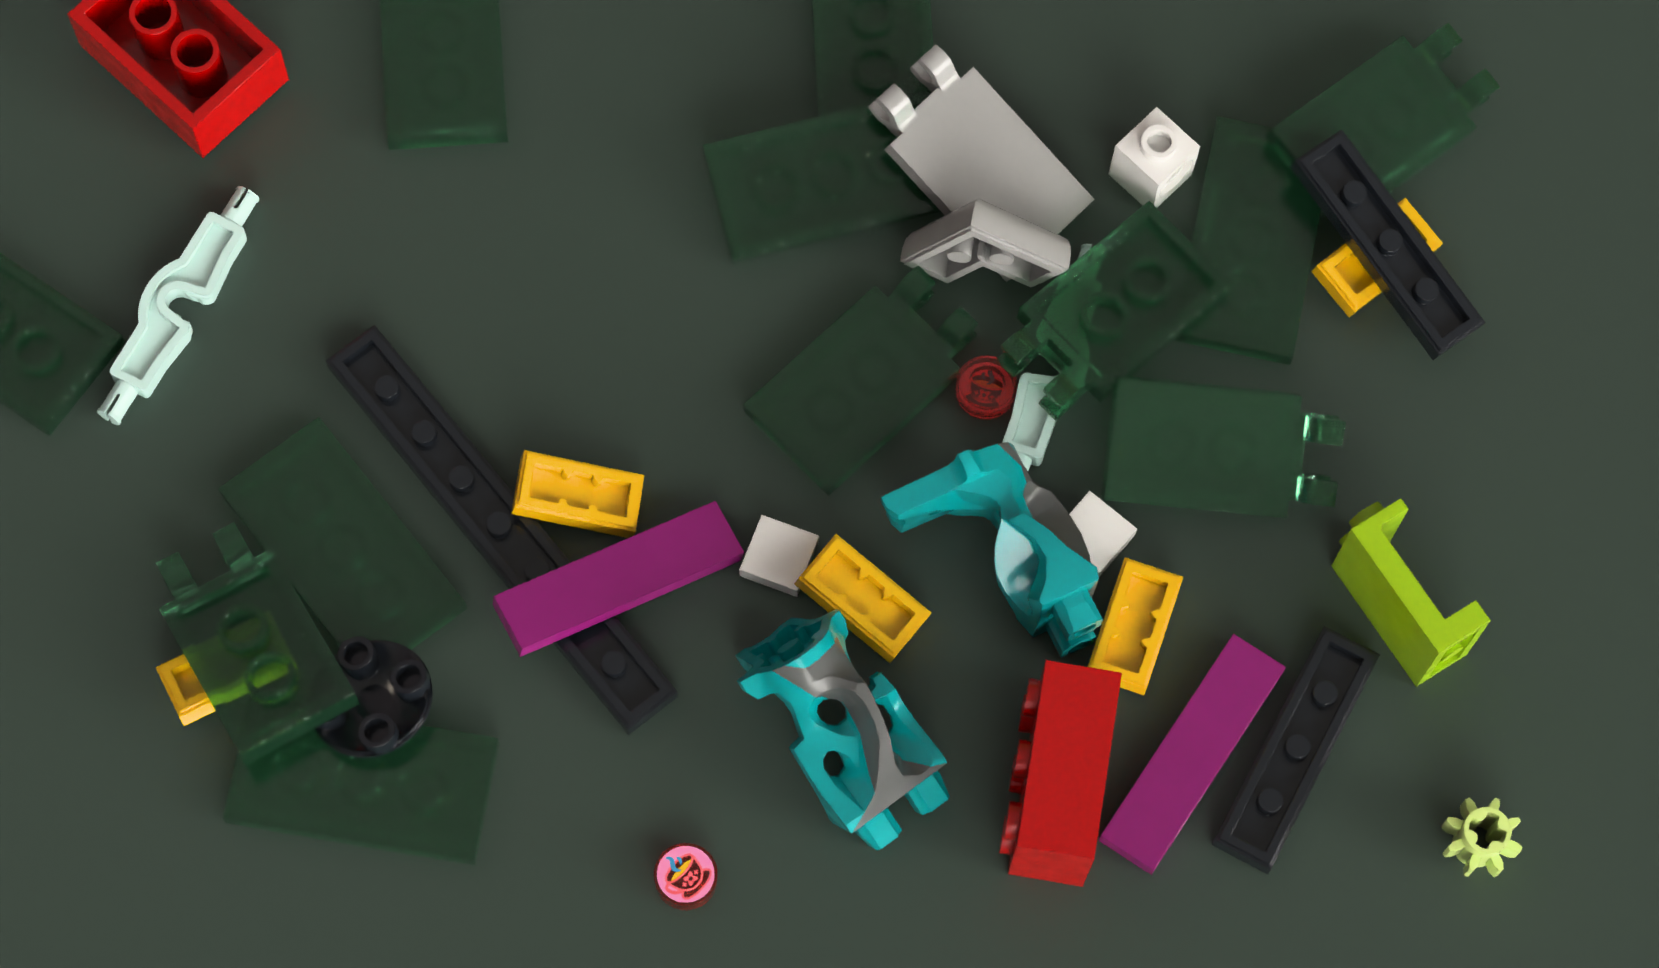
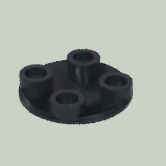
(391, 694)

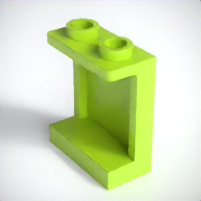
(1397, 602)

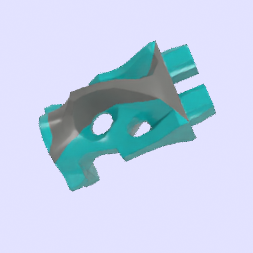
(1037, 547)
(810, 663)

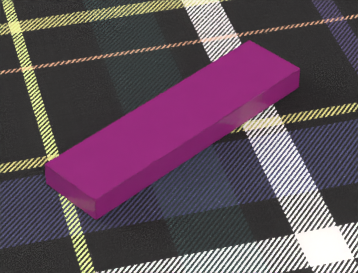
(617, 578)
(1192, 754)

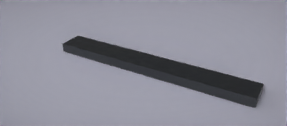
(482, 509)

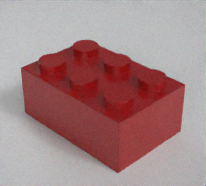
(184, 60)
(1060, 773)

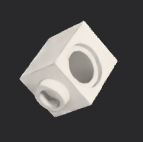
(1154, 159)

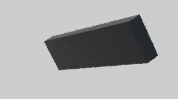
(1387, 244)
(1295, 750)

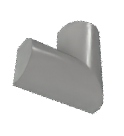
(987, 238)

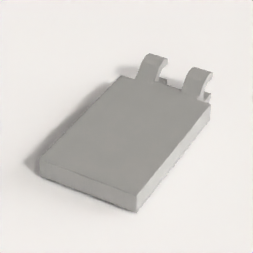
(974, 147)

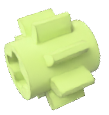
(1498, 836)

